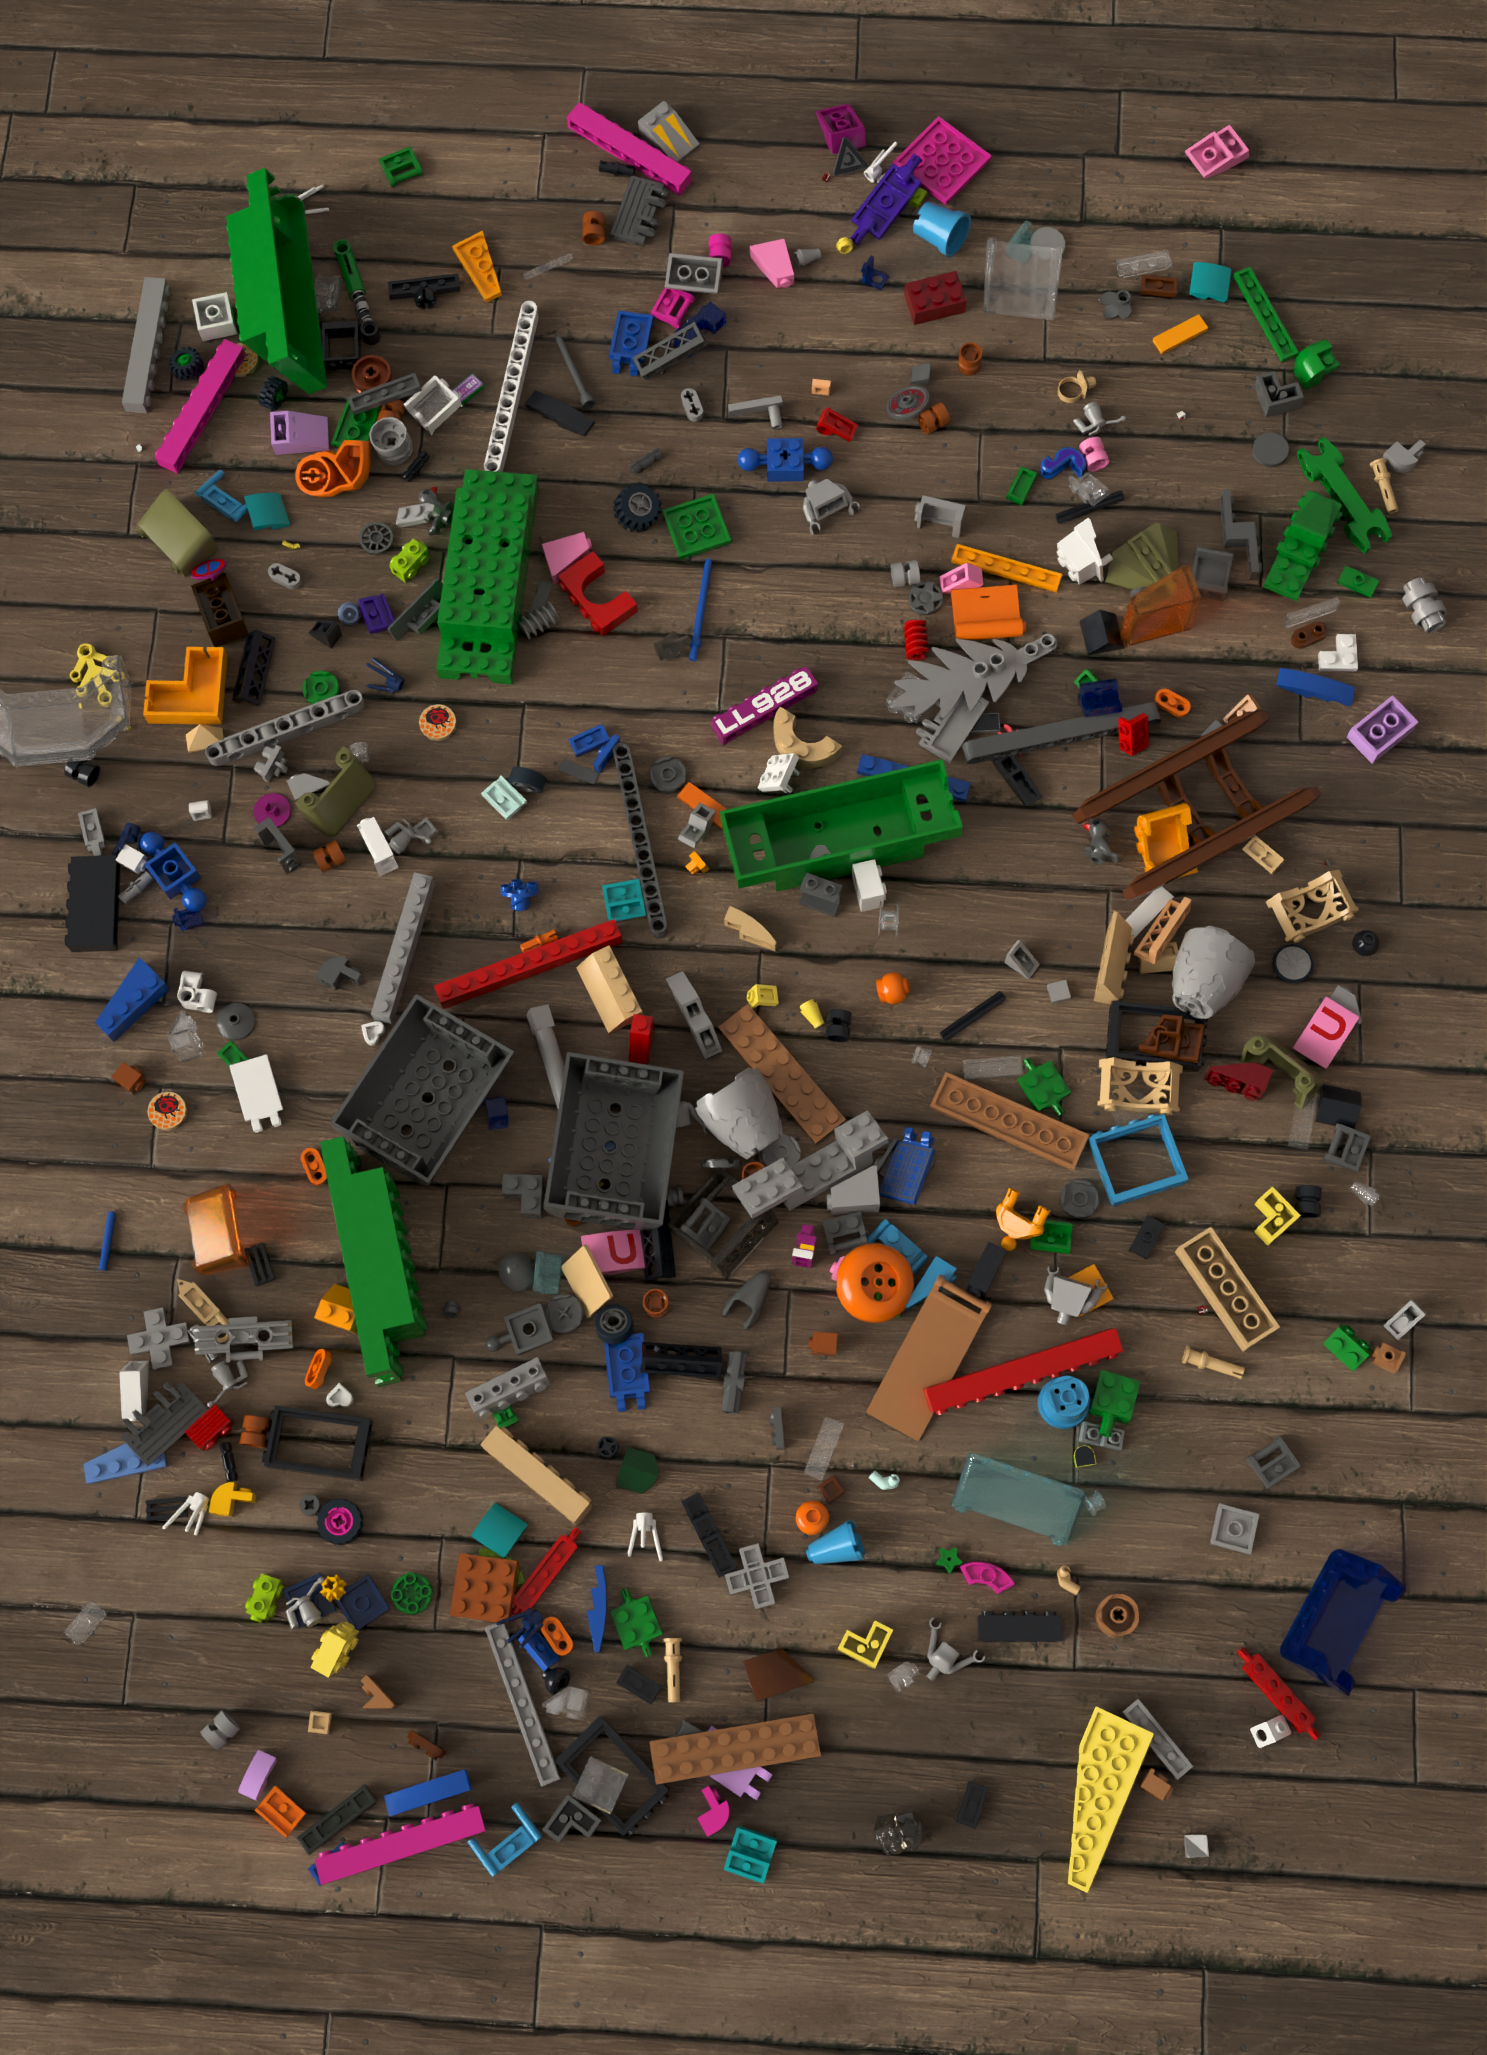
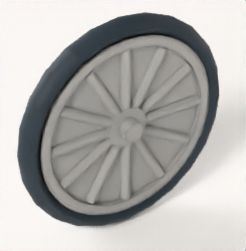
(1293, 963)

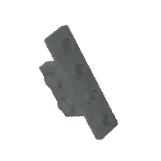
(419, 613)

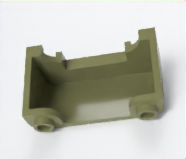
(177, 533)
(340, 798)
(1265, 1048)

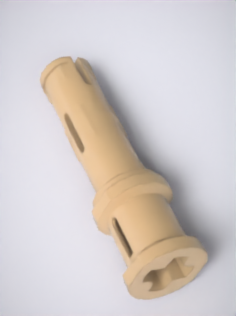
(1383, 477)
(1203, 1361)
(673, 1658)

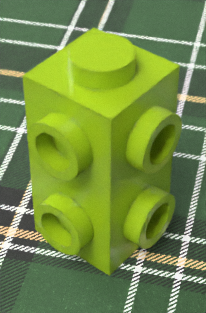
(409, 560)
(263, 1600)

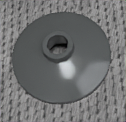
(240, 1028)

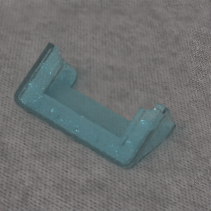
(1018, 1498)

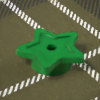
(949, 1565)

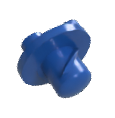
(520, 893)

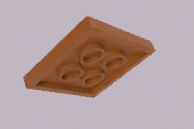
(484, 1588)

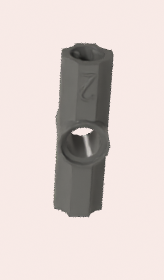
(734, 1382)

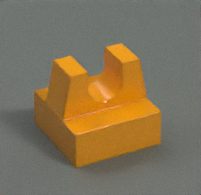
(696, 864)

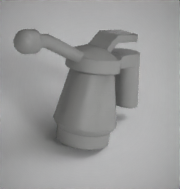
(1094, 415)
(402, 839)
(224, 1375)
(309, 1612)

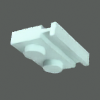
(504, 798)

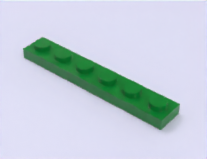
(1265, 314)

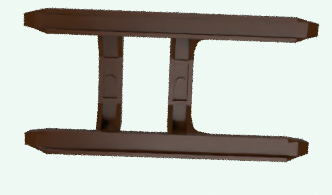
(1205, 841)

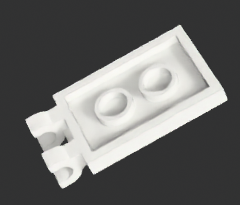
(257, 1091)

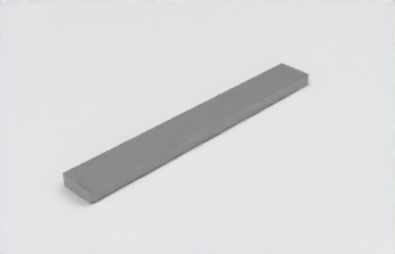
(523, 1704)

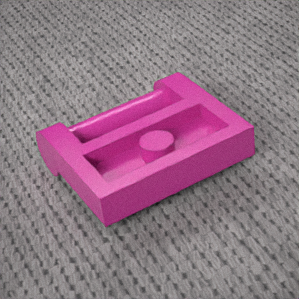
(667, 303)

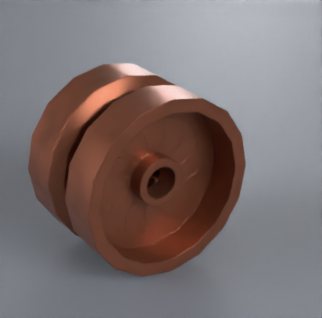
(371, 372)

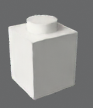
(132, 859)

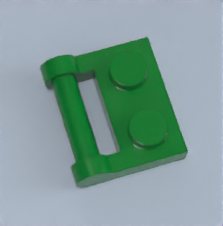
(399, 161)

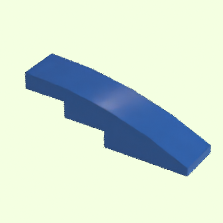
(1316, 686)
(598, 1616)
(427, 1792)

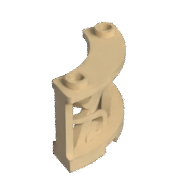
(1283, 903)
(1160, 1070)

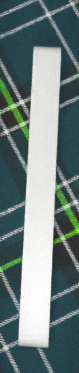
(512, 383)

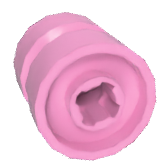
(1094, 454)

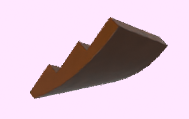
(1175, 1039)
(774, 1674)

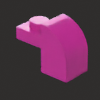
(718, 1815)

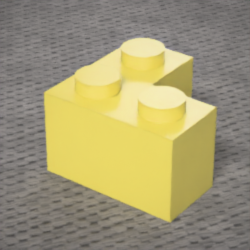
(1279, 1216)
(866, 1650)

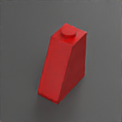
(641, 1039)

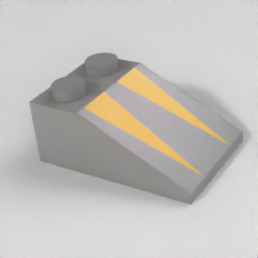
(667, 132)

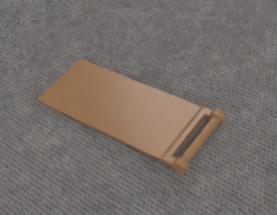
(927, 1358)

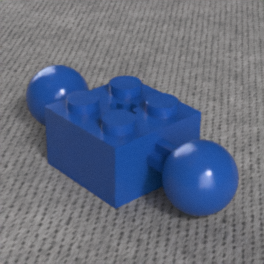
(785, 459)
(178, 880)

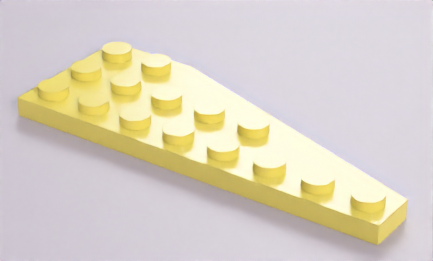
(1106, 1773)

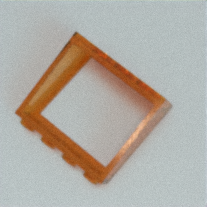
(1164, 608)

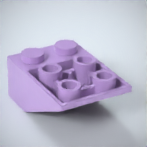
(298, 432)

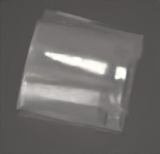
(1021, 279)

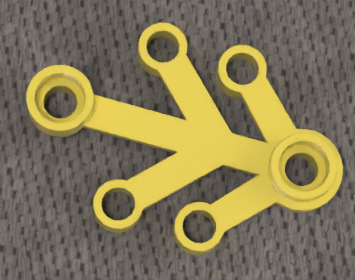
(92, 670)

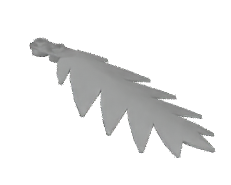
(968, 676)

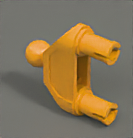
(1017, 1225)

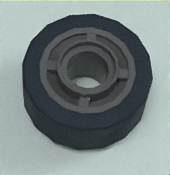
(527, 780)
(614, 1314)

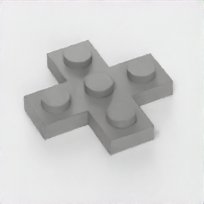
(158, 1339)
(757, 1576)

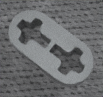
(694, 404)
(282, 579)

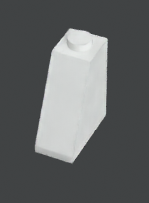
(134, 1388)

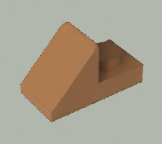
(1247, 704)
(380, 1699)

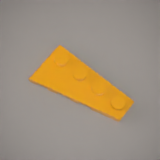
(478, 264)

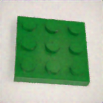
(696, 526)

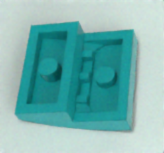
(1210, 281)
(267, 511)
(624, 900)
(499, 1530)
(750, 1854)

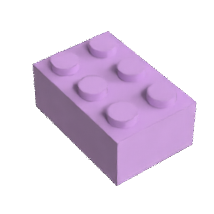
(1382, 729)

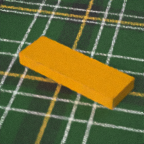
(1180, 334)

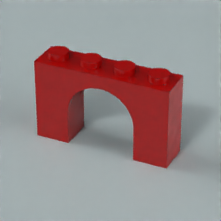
(602, 616)

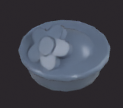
(349, 613)

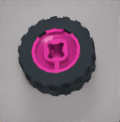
(340, 1521)

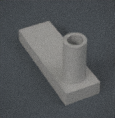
(769, 404)

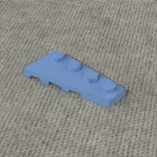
(118, 1464)

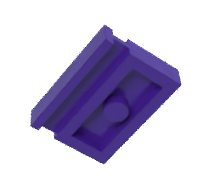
(376, 613)

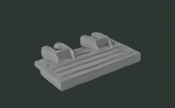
(952, 729)

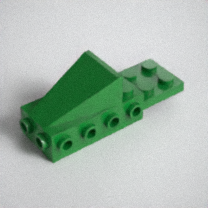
(1303, 544)

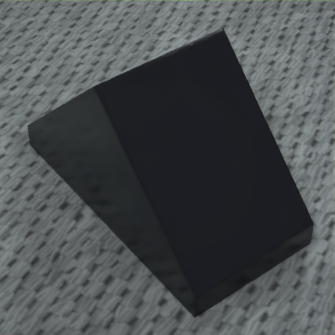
(326, 632)

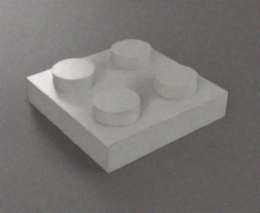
(1234, 1529)

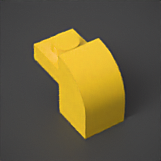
(224, 1499)

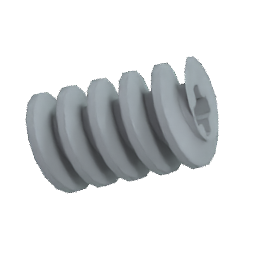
(539, 619)

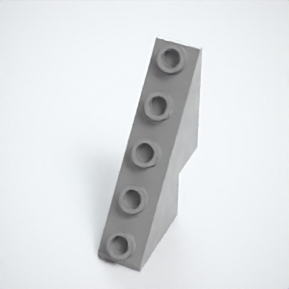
(694, 1014)

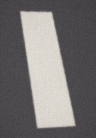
(1148, 910)

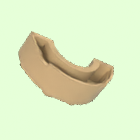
(810, 754)

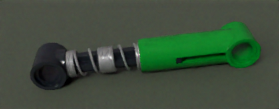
(356, 291)

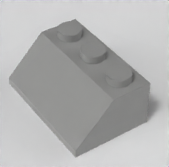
(694, 273)

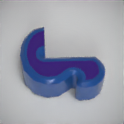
(1063, 458)

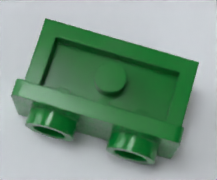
(1054, 1238)
(1348, 1346)

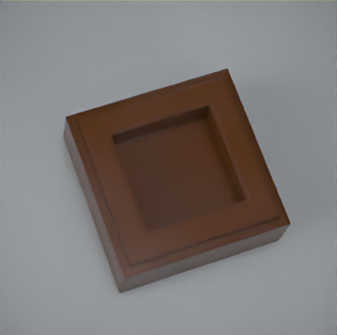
(831, 1489)

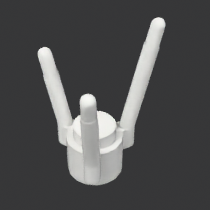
(874, 171)
(309, 192)
(198, 1505)
(643, 1523)

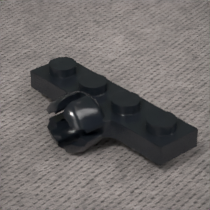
(424, 289)

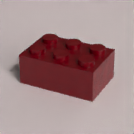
(935, 297)

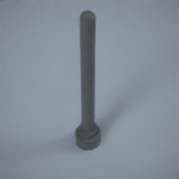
(587, 399)

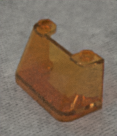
(215, 1230)

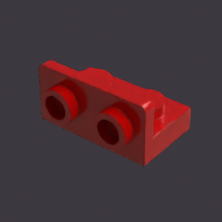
(1133, 734)

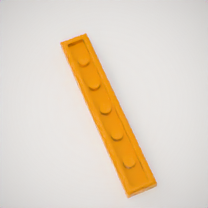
(1007, 568)

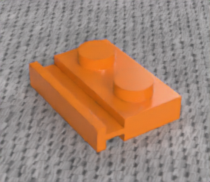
(280, 1811)

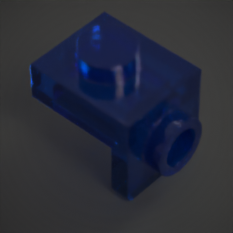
(187, 919)

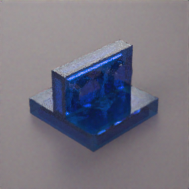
(1099, 697)

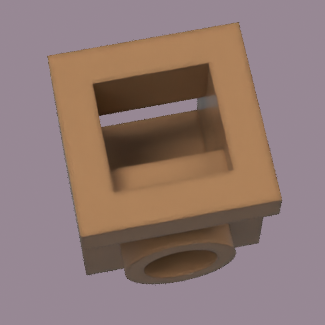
(1391, 1365)
(1156, 1785)

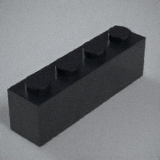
(1019, 1628)

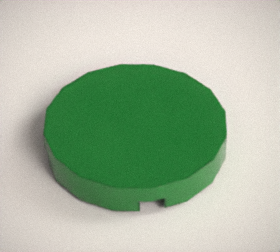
(320, 686)

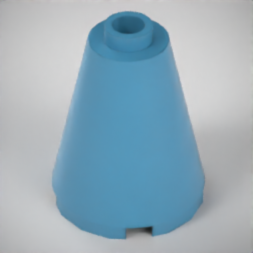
(837, 1546)

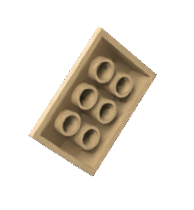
(1113, 960)

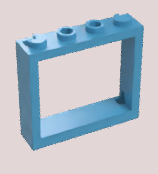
(1136, 1126)

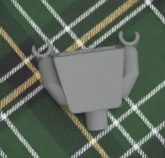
(825, 499)
(1070, 1295)

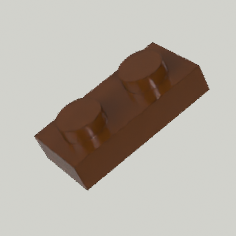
(1159, 286)

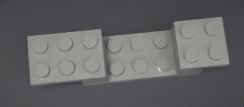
(814, 1173)

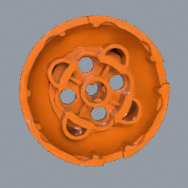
(860, 1299)

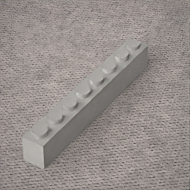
(146, 345)
(403, 948)

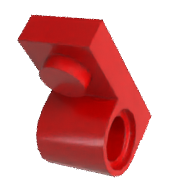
(833, 422)

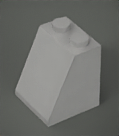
(855, 1194)

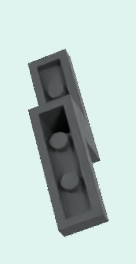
(1240, 534)

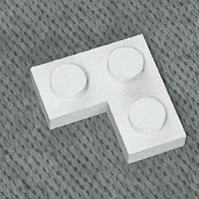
(1344, 658)

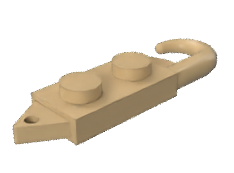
(202, 1306)

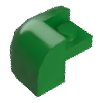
(1314, 363)

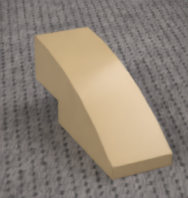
(749, 929)

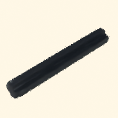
(1086, 508)
(972, 1016)

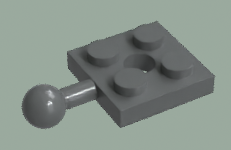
(516, 1326)

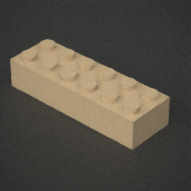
(1227, 1289)
(532, 1472)

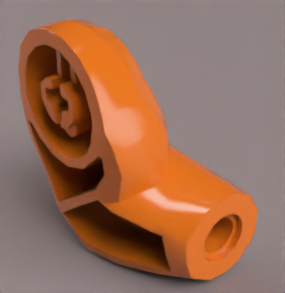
(334, 472)

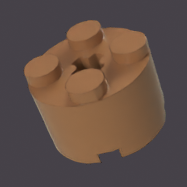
(1129, 1615)

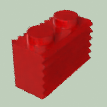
(209, 1428)

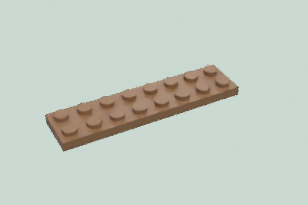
(783, 1074)
(1009, 1121)
(734, 1749)

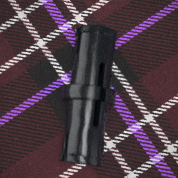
(616, 168)

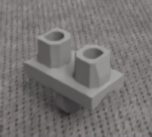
(274, 765)

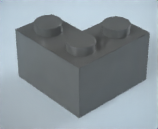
(1277, 398)
(528, 1189)
(571, 1814)

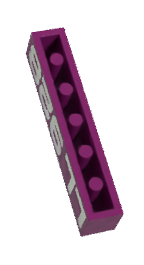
(764, 705)

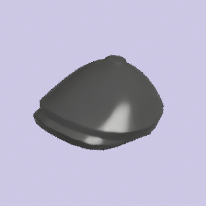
(516, 1272)

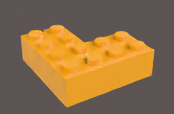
(197, 697)

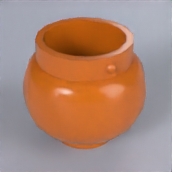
(892, 988)
(812, 1517)

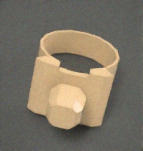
(1087, 383)

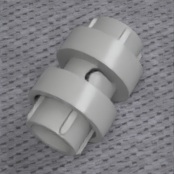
(1427, 611)

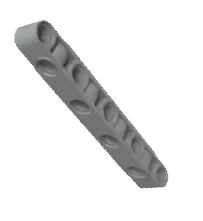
(271, 732)

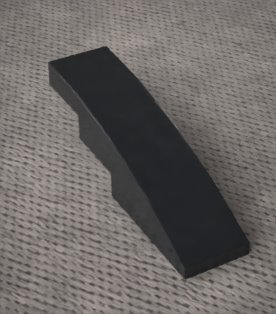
(559, 412)
(1017, 779)
(709, 1534)

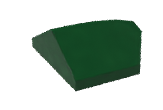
(637, 1471)

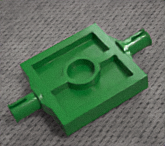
(1044, 1086)
(636, 1622)

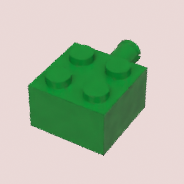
(1113, 1400)

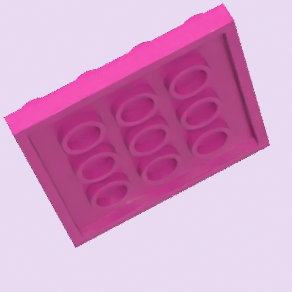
(947, 160)

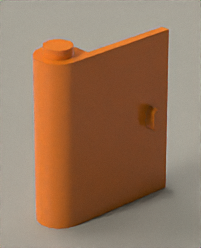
(987, 613)

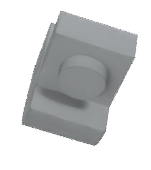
(1403, 460)
(698, 825)

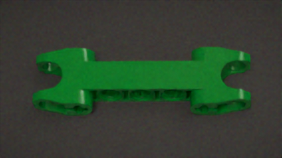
(1328, 471)

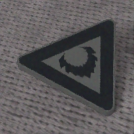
(848, 159)

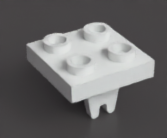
(778, 773)

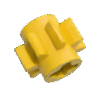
(333, 1588)

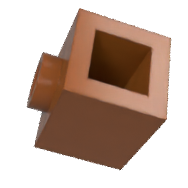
(129, 1078)
(823, 1343)

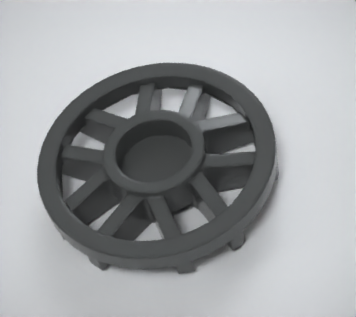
(376, 538)

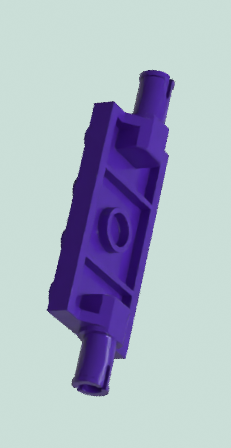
(886, 201)

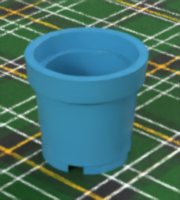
(942, 227)
(1050, 1402)

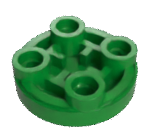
(412, 1593)

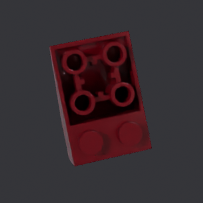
(1244, 1078)

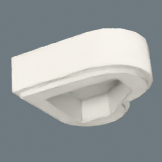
(373, 1032)
(339, 1396)

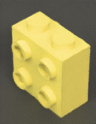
(335, 1649)

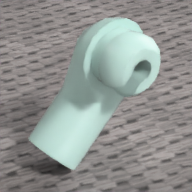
(885, 1482)

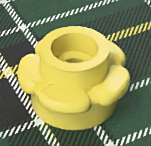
(844, 245)

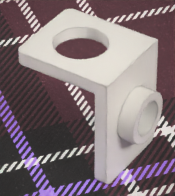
(1275, 1730)

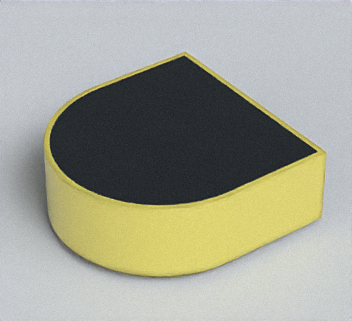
(1084, 1457)

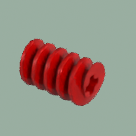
(916, 640)

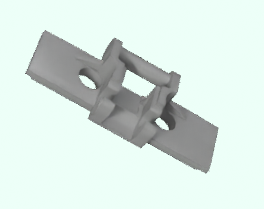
(243, 1331)

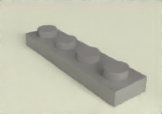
(1161, 1743)

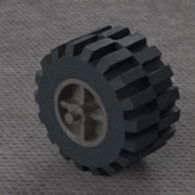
(637, 507)

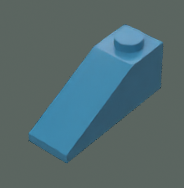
(925, 1285)

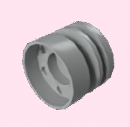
(391, 441)

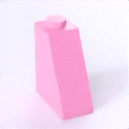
(774, 262)
(565, 552)

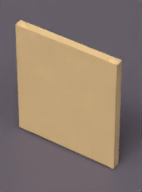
(587, 1281)

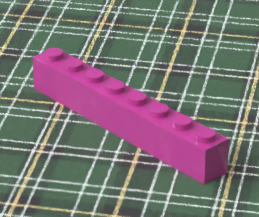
(629, 148)
(200, 406)
(399, 1845)

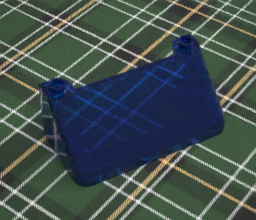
(1338, 1617)

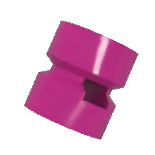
(720, 248)

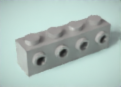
(507, 1389)

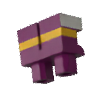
(806, 1242)

